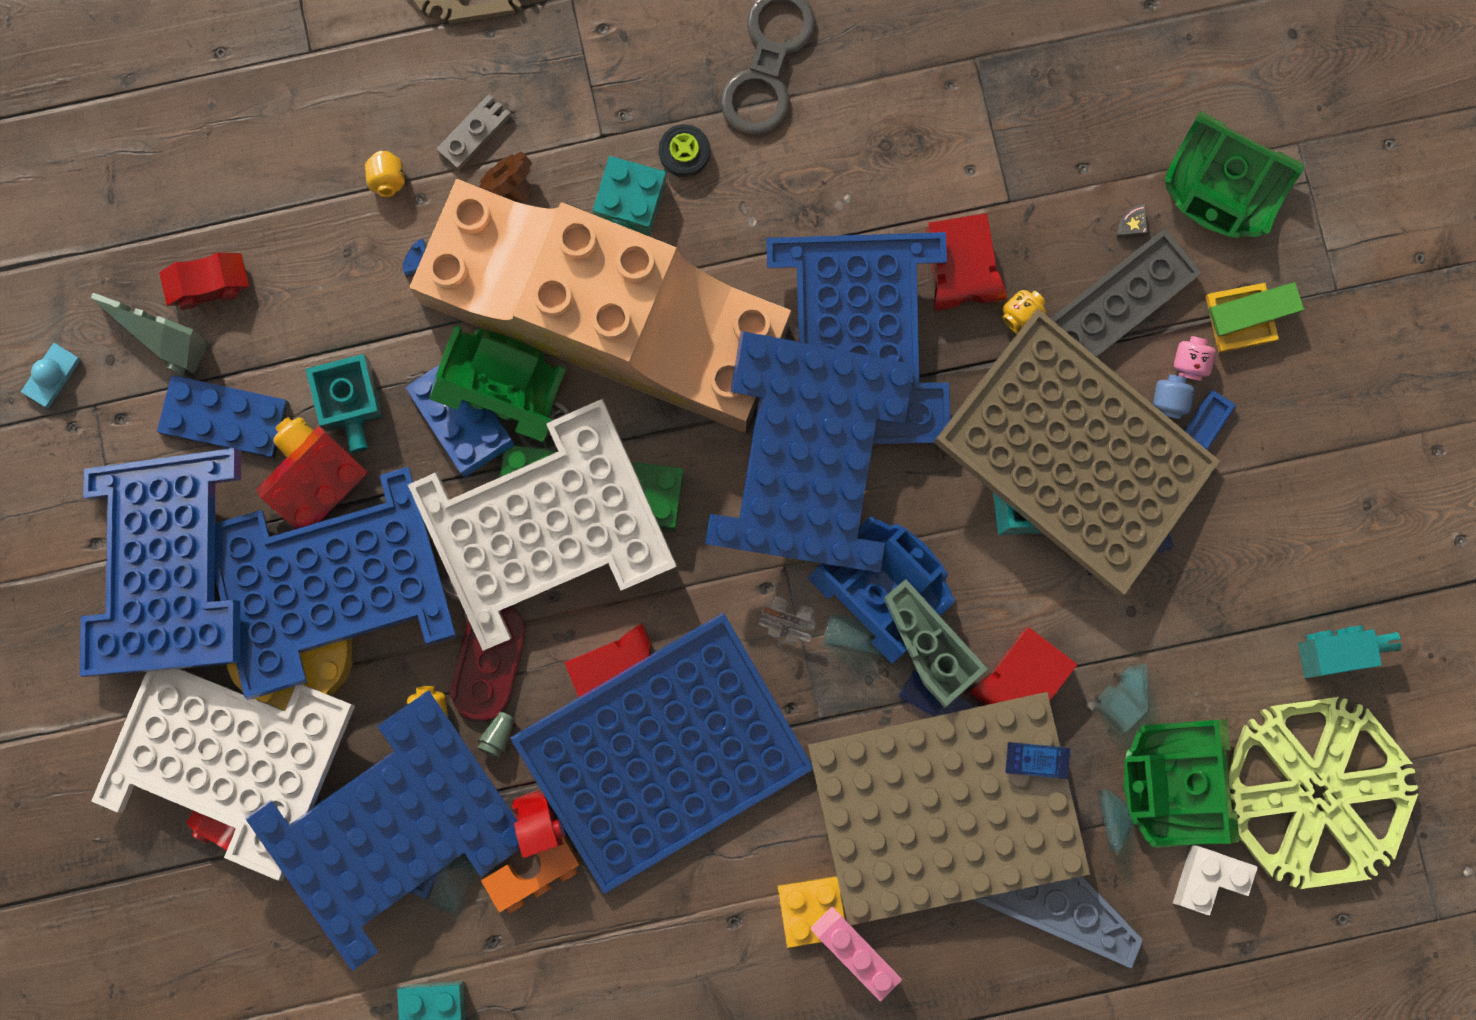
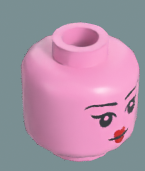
(1194, 358)

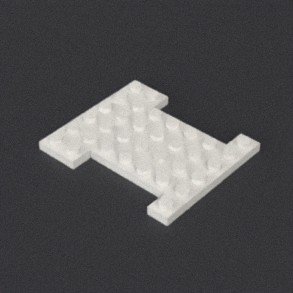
(545, 523)
(225, 754)

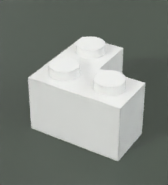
(1207, 872)

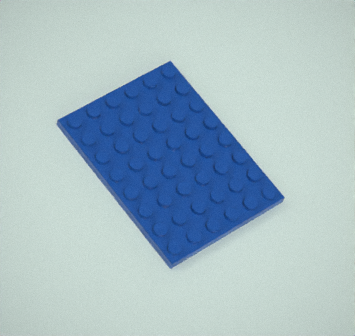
(662, 753)

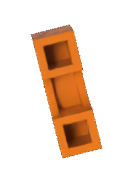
(509, 889)

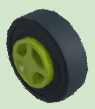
(684, 140)

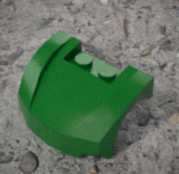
(1229, 179)
(498, 376)
(1181, 784)

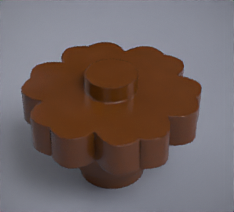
(508, 178)

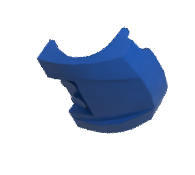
(864, 590)

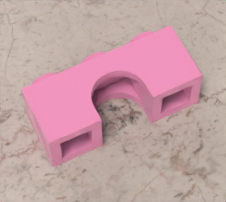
(856, 954)

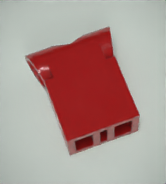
(969, 266)
(609, 660)
(1025, 670)

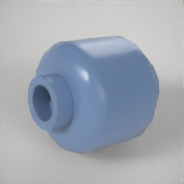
(1173, 396)

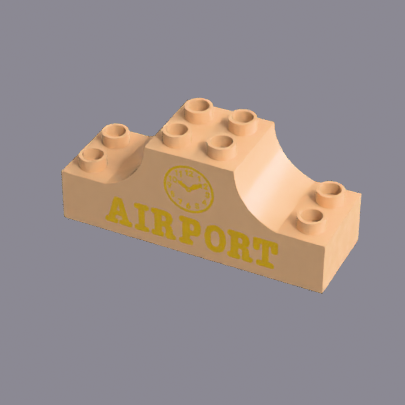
(594, 299)

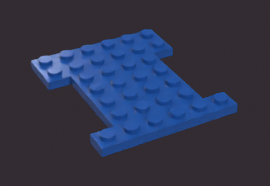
(863, 300)
(810, 449)
(161, 567)
(327, 583)
(390, 828)

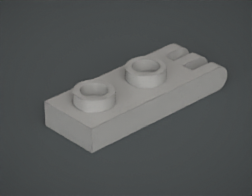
(473, 132)

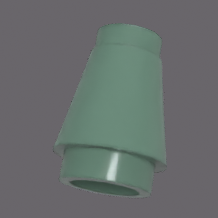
(497, 736)

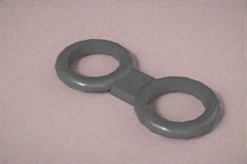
(766, 67)

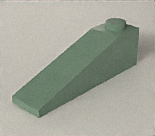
(170, 341)
(936, 650)

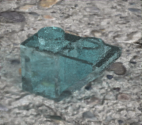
(1128, 699)

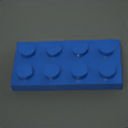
(221, 416)
(467, 434)

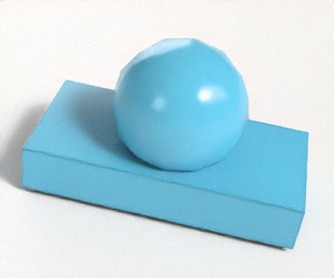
(50, 375)

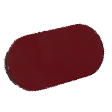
(487, 677)

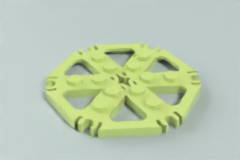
(1347, 788)

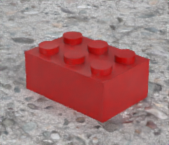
(311, 480)

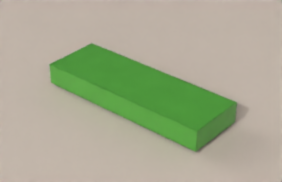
(1256, 309)

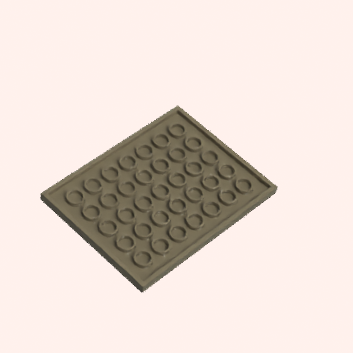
(1077, 452)
(933, 818)

